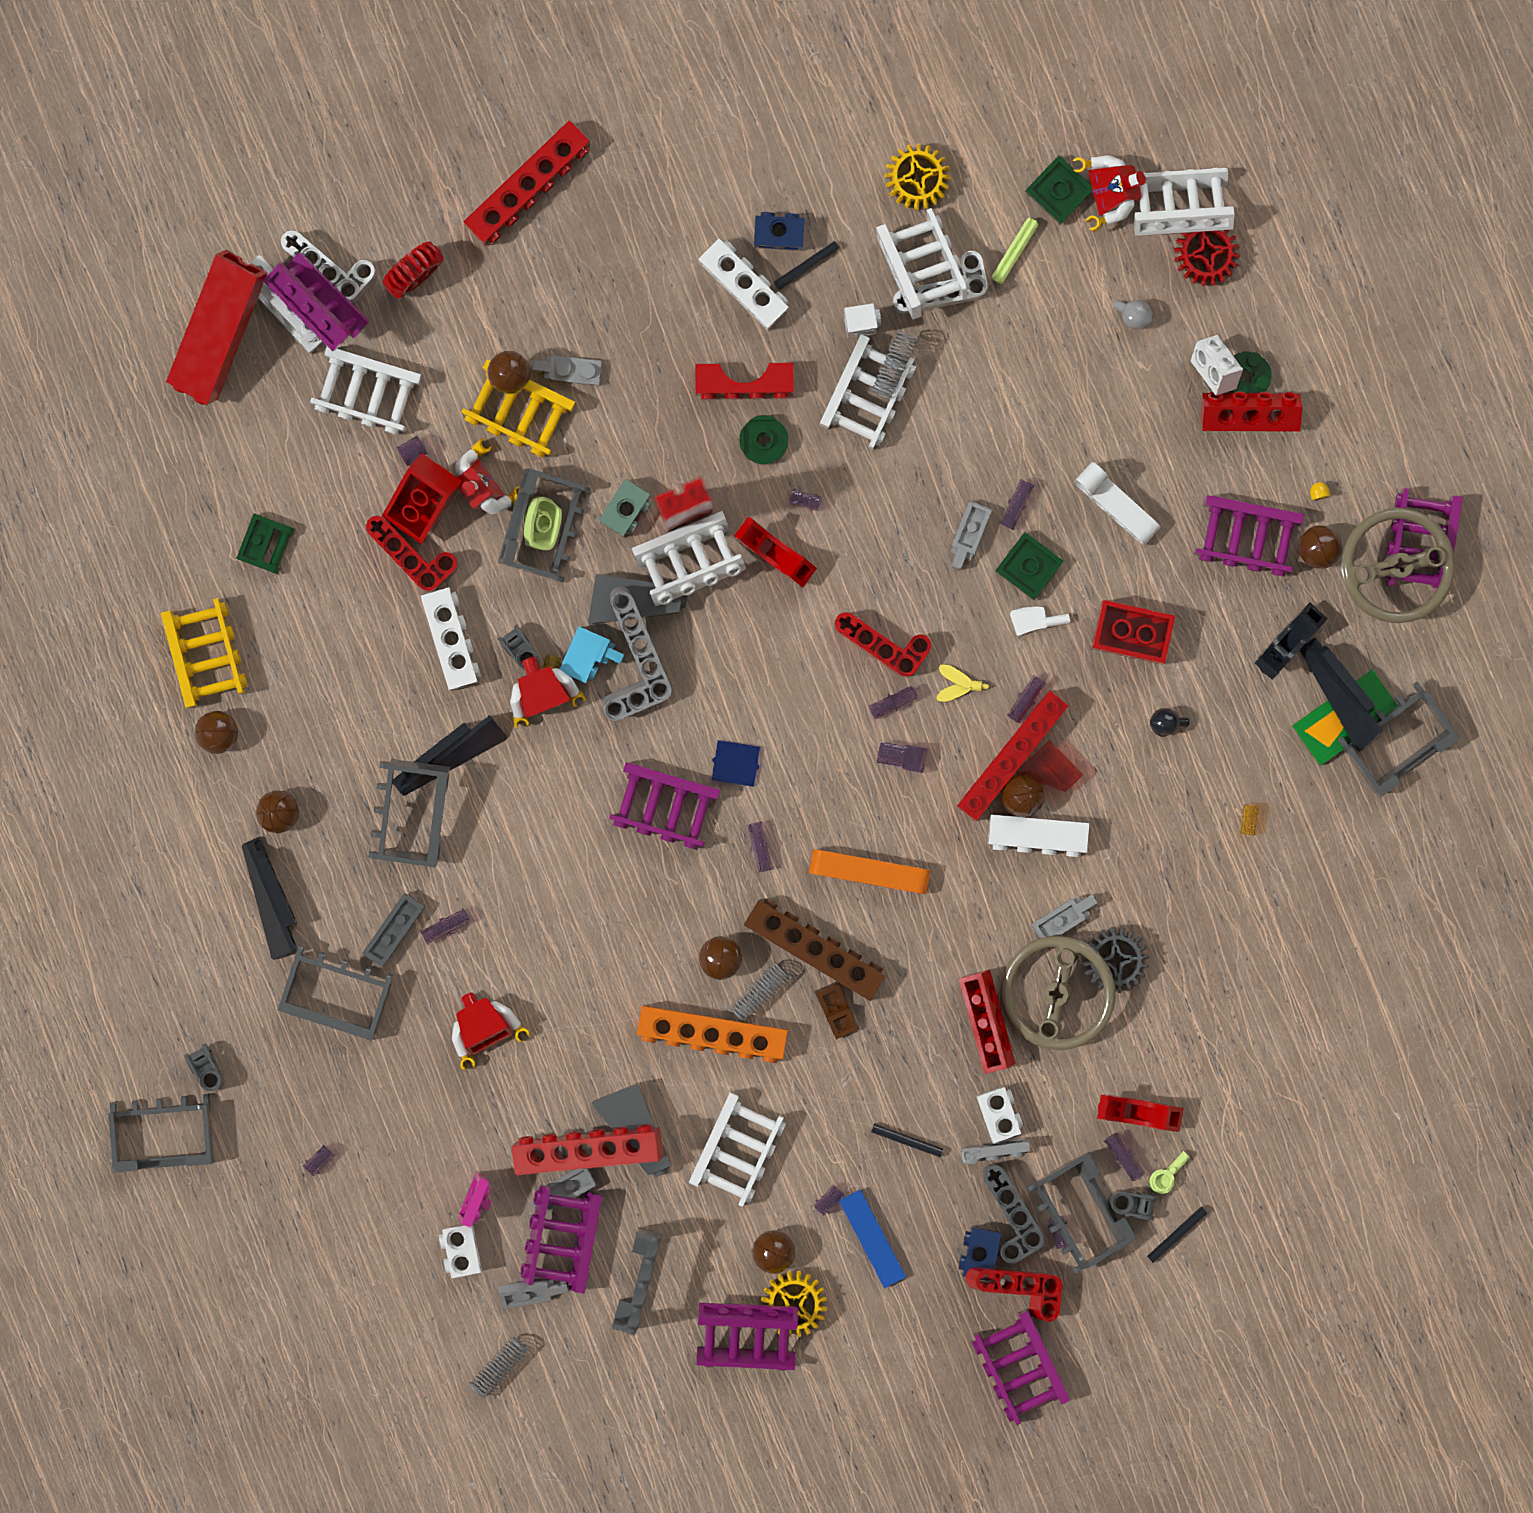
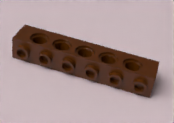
(866, 987)

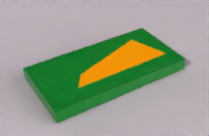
(1322, 727)

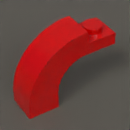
(775, 552)
(1140, 1112)

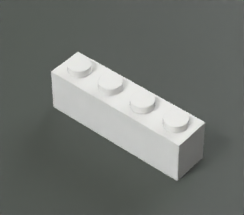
(1038, 834)

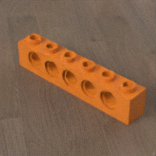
(651, 1015)

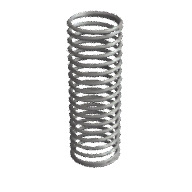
(912, 340)
(777, 975)
(518, 1344)

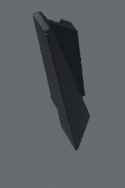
(1343, 694)
(453, 751)
(270, 899)

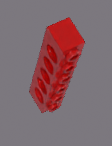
(566, 135)
(1012, 756)
(528, 1163)

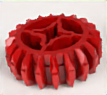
(1208, 264)
(413, 269)

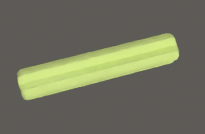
(1015, 250)

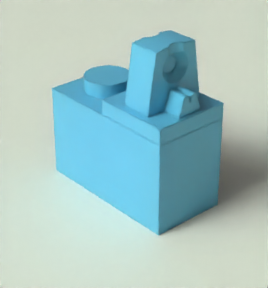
(584, 653)

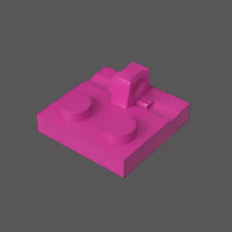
(475, 1198)

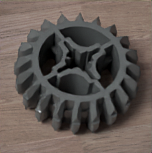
(1137, 957)

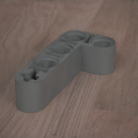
(1009, 1210)

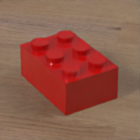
(421, 498)
(1133, 632)

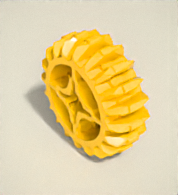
(927, 174)
(809, 1288)

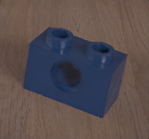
(766, 239)
(982, 1238)

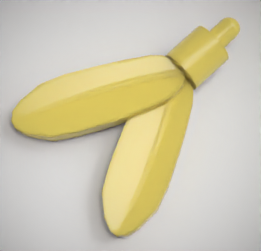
(962, 684)

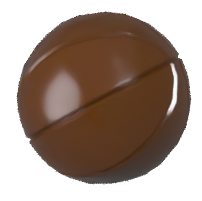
(508, 372)
(1320, 547)
(216, 732)
(1023, 796)
(277, 811)
(720, 958)
(773, 1252)

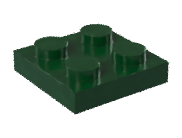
(1059, 190)
(1029, 566)

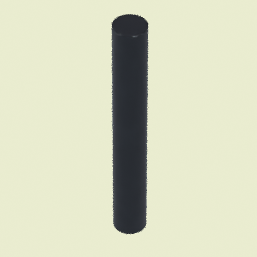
(806, 265)
(907, 1140)
(1177, 1234)

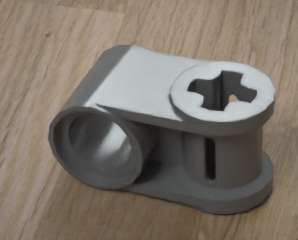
(518, 647)
(204, 1067)
(1135, 1205)

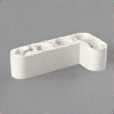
(324, 264)
(977, 274)
(1116, 503)

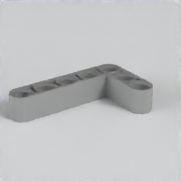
(641, 657)

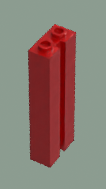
(216, 327)
(686, 506)

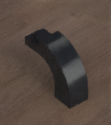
(1290, 640)

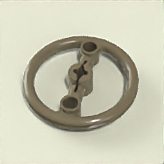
(1351, 572)
(1073, 947)

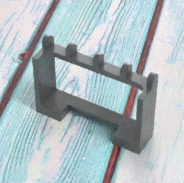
(525, 490)
(1438, 744)
(442, 774)
(302, 1012)
(137, 1164)
(1119, 1227)
(627, 1312)

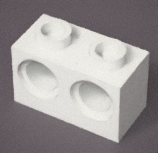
(861, 320)
(1216, 365)
(993, 1116)
(467, 1249)

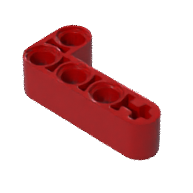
(407, 551)
(879, 640)
(1014, 1285)

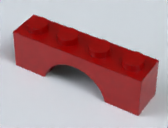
(713, 382)

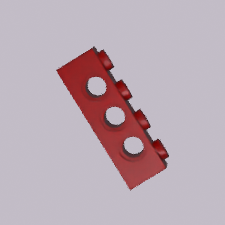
(1260, 419)
(987, 1021)

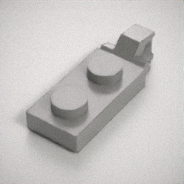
(570, 370)
(969, 533)
(1064, 917)
(993, 1151)
(570, 1185)
(522, 1294)

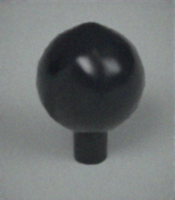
(1167, 722)

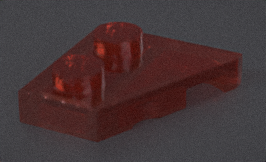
(1051, 767)

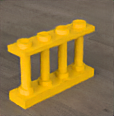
(538, 394)
(185, 670)

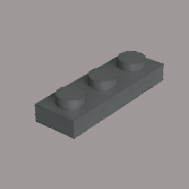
(393, 929)

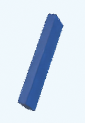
(872, 1238)

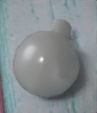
(1135, 313)

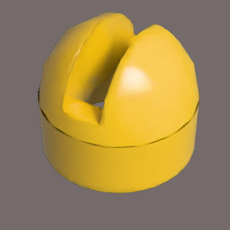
(1319, 491)

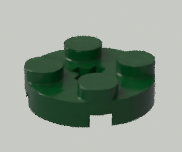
(1261, 373)
(773, 429)

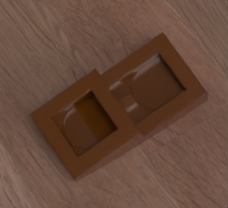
(836, 1010)

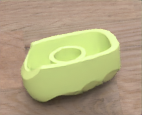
(541, 523)

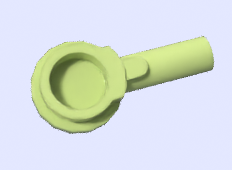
(1163, 1180)

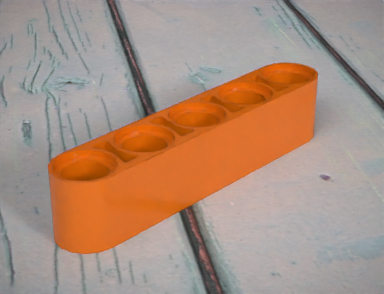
(869, 871)

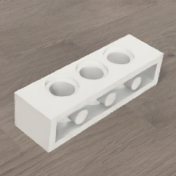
(765, 315)
(433, 604)

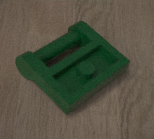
(257, 542)

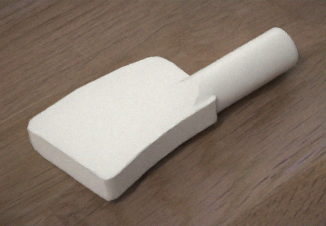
(1034, 618)

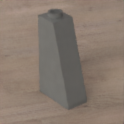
(603, 612)
(630, 1109)

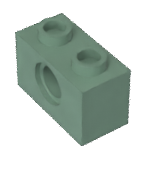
(626, 494)

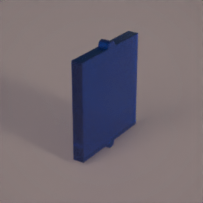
(735, 763)

